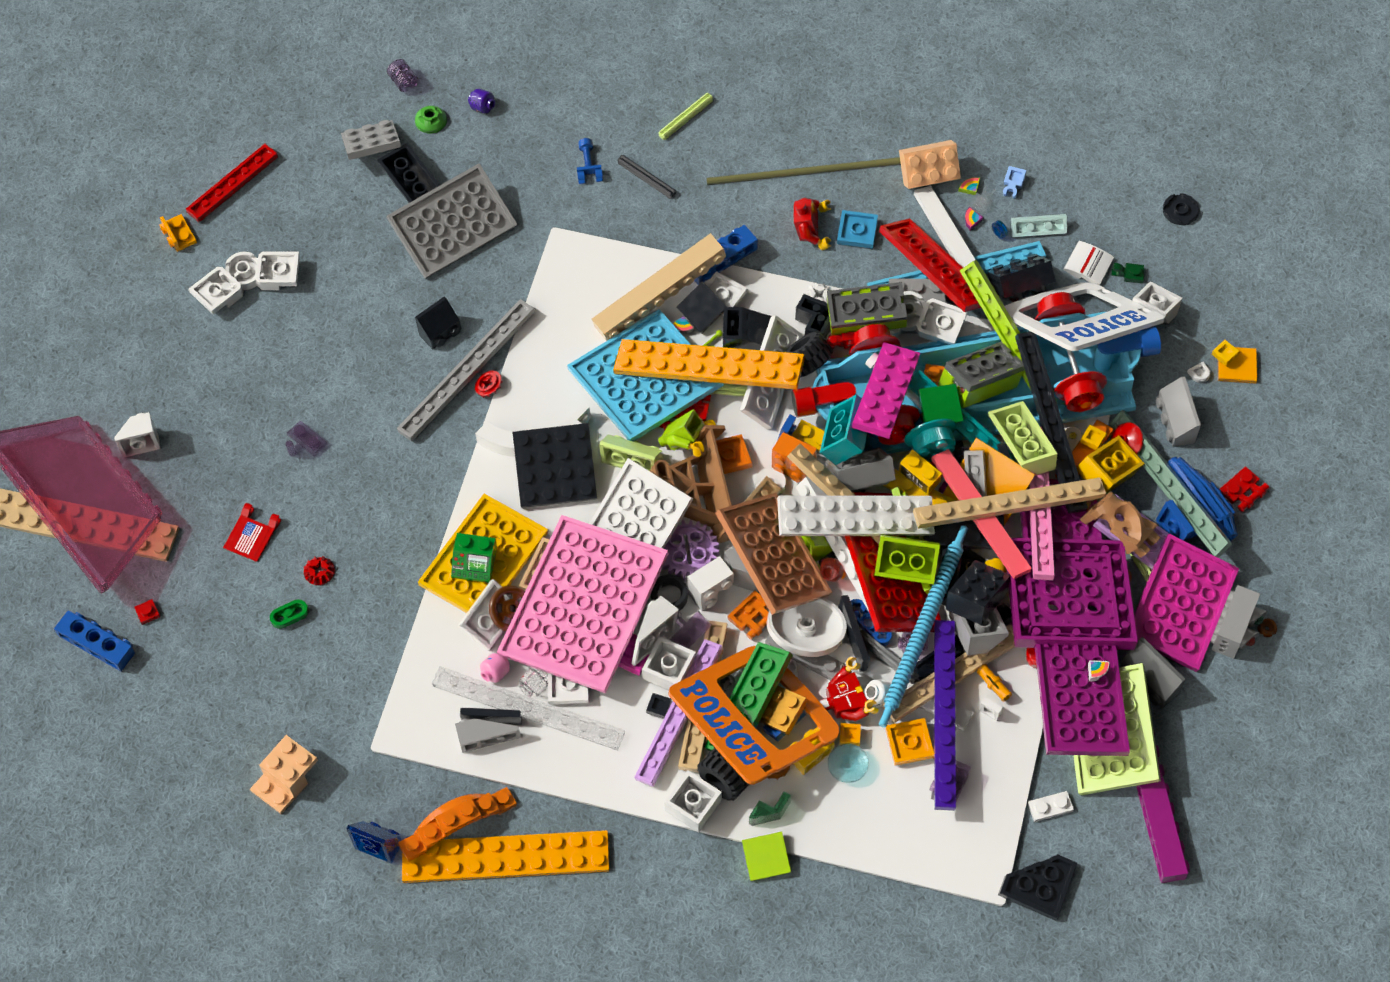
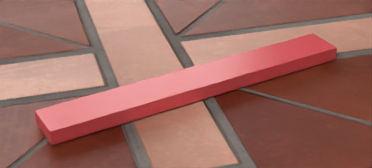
(989, 526)

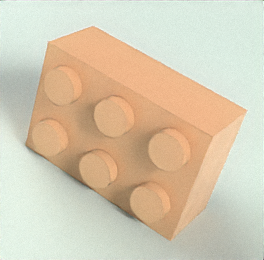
(930, 164)

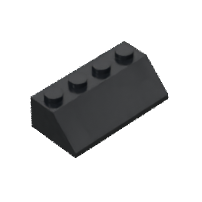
(408, 172)

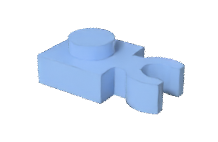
(1013, 180)

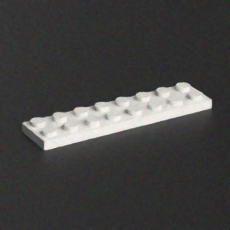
(851, 515)

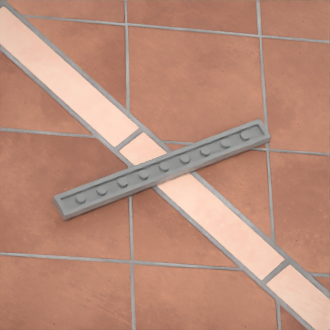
(465, 370)

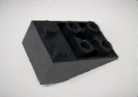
(744, 328)

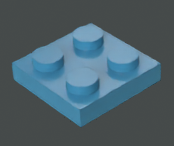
(857, 229)

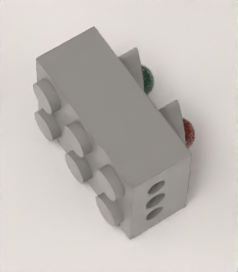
(1236, 616)

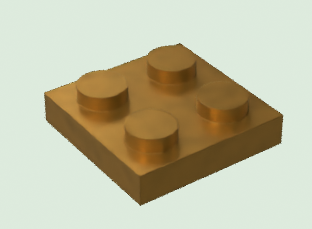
(783, 710)

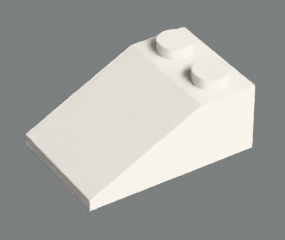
(657, 622)

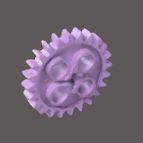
(705, 547)

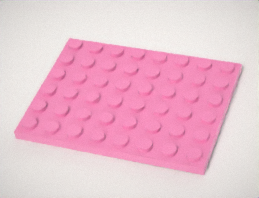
(583, 603)

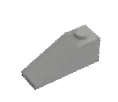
(482, 733)

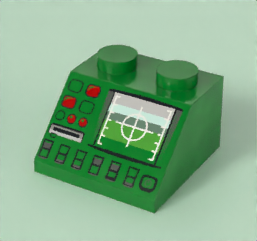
(473, 557)

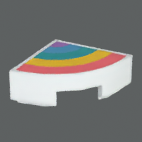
(1097, 669)

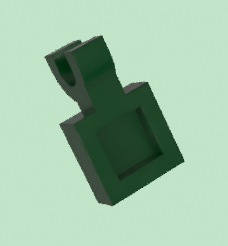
(1131, 272)

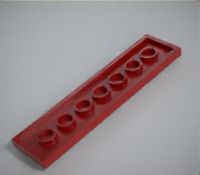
(931, 261)

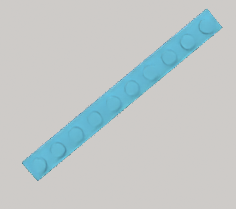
(986, 261)

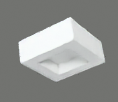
(991, 708)

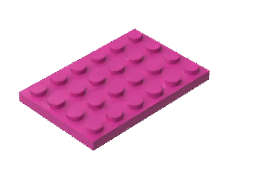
(1183, 601)

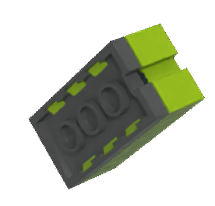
(866, 305)
(983, 373)

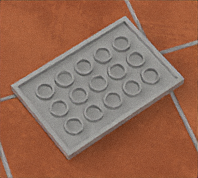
(451, 221)

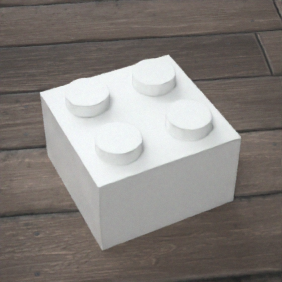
(667, 663)
(693, 801)

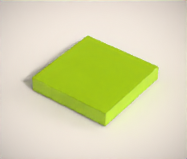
(766, 856)

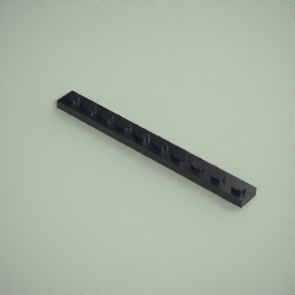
(1048, 412)

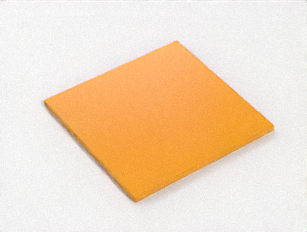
(1002, 473)

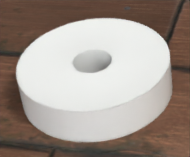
(777, 477)

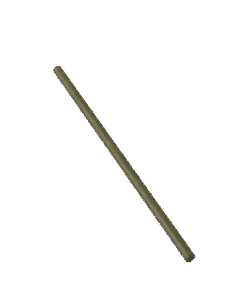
(802, 171)

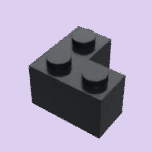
(814, 314)

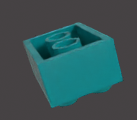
(839, 437)

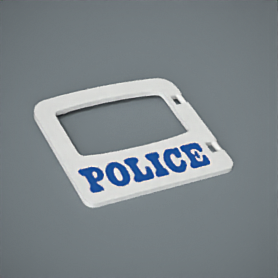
(1078, 335)

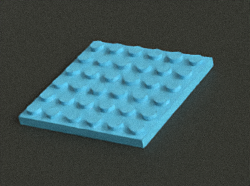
(637, 402)

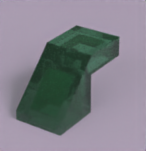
(764, 813)

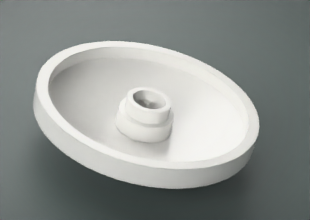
(809, 628)

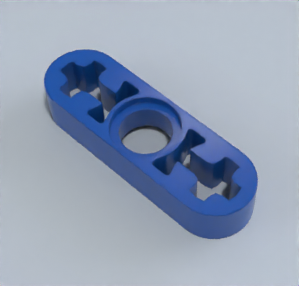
(866, 615)

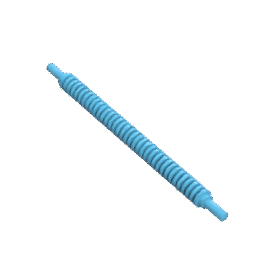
(923, 626)

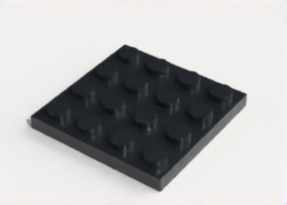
(554, 465)

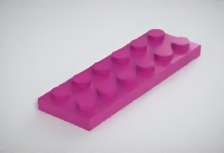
(886, 390)

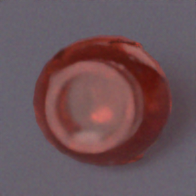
(832, 570)

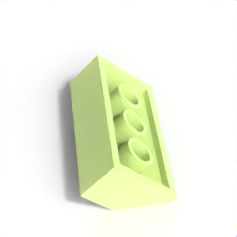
(1025, 438)

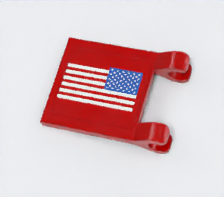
(249, 536)

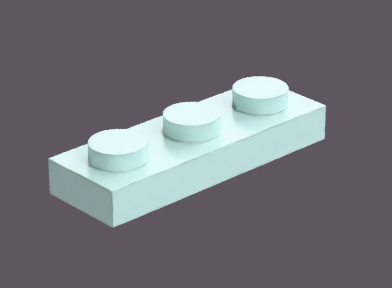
(1039, 225)

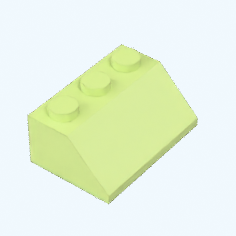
(616, 451)

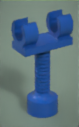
(586, 146)

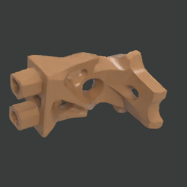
(1134, 525)

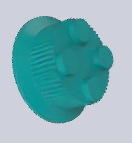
(932, 437)

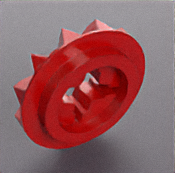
(485, 379)
(323, 576)

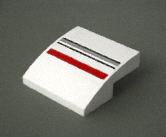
(1088, 262)

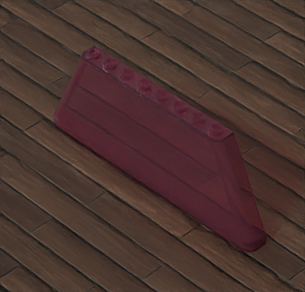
(80, 494)

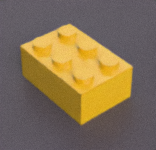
(1112, 463)

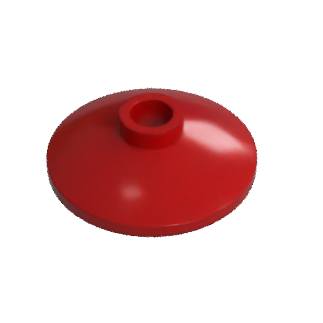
(1131, 434)

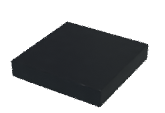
(702, 307)

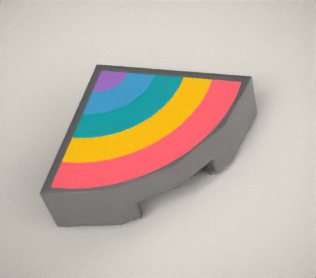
(683, 325)

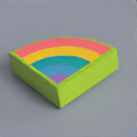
(969, 186)

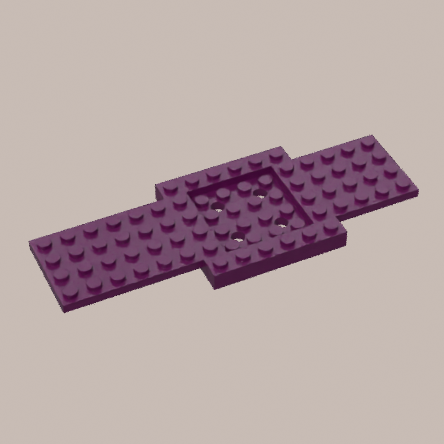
(1076, 713)

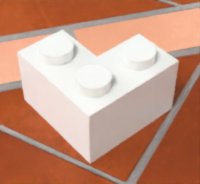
(708, 581)

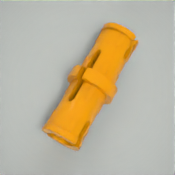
(1003, 693)

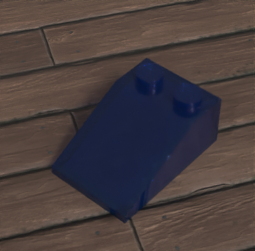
(374, 840)

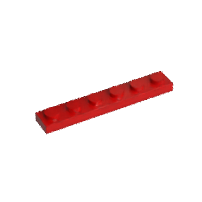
(231, 183)

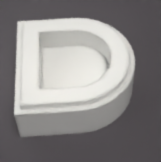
(1199, 373)

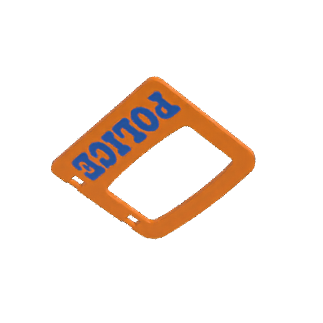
(733, 734)

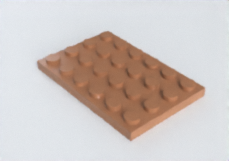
(776, 563)

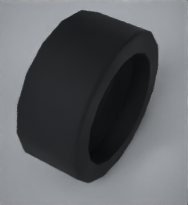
(674, 581)

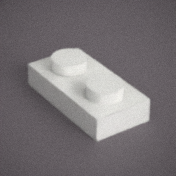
(1050, 806)

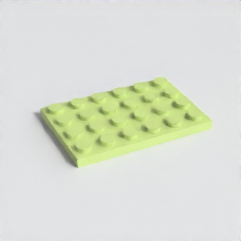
(1141, 766)

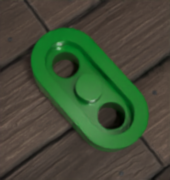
(288, 613)

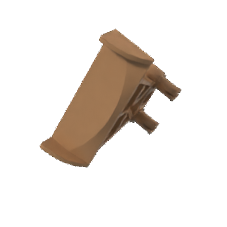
(711, 478)

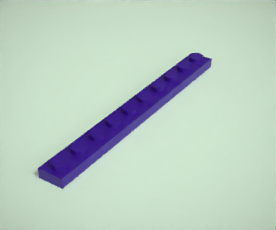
(944, 716)

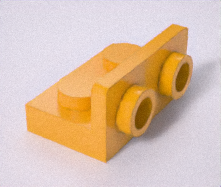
(178, 232)

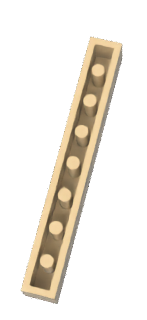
(659, 287)

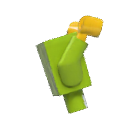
(684, 432)

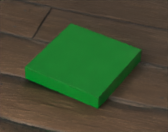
(940, 403)

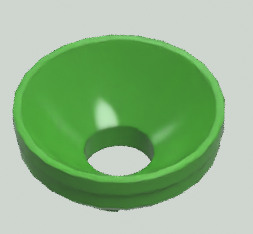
(432, 124)

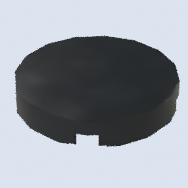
(1179, 214)

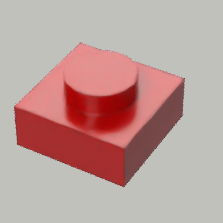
(147, 611)

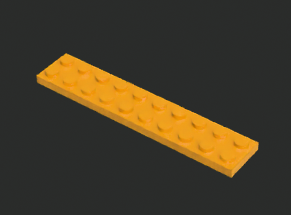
(709, 364)
(510, 857)

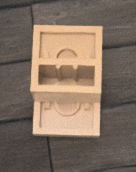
(283, 774)

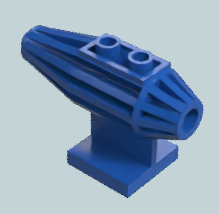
(1207, 495)

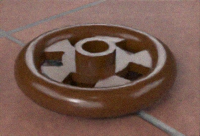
(498, 598)

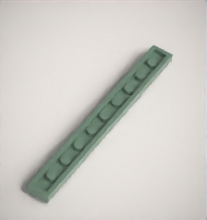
(1179, 493)

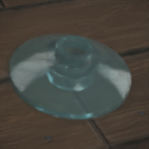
(848, 754)

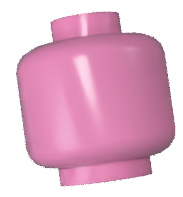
(494, 667)

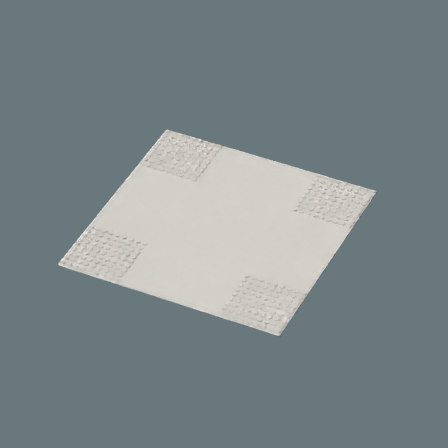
(869, 825)

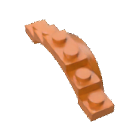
(454, 816)

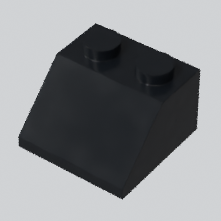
(438, 323)

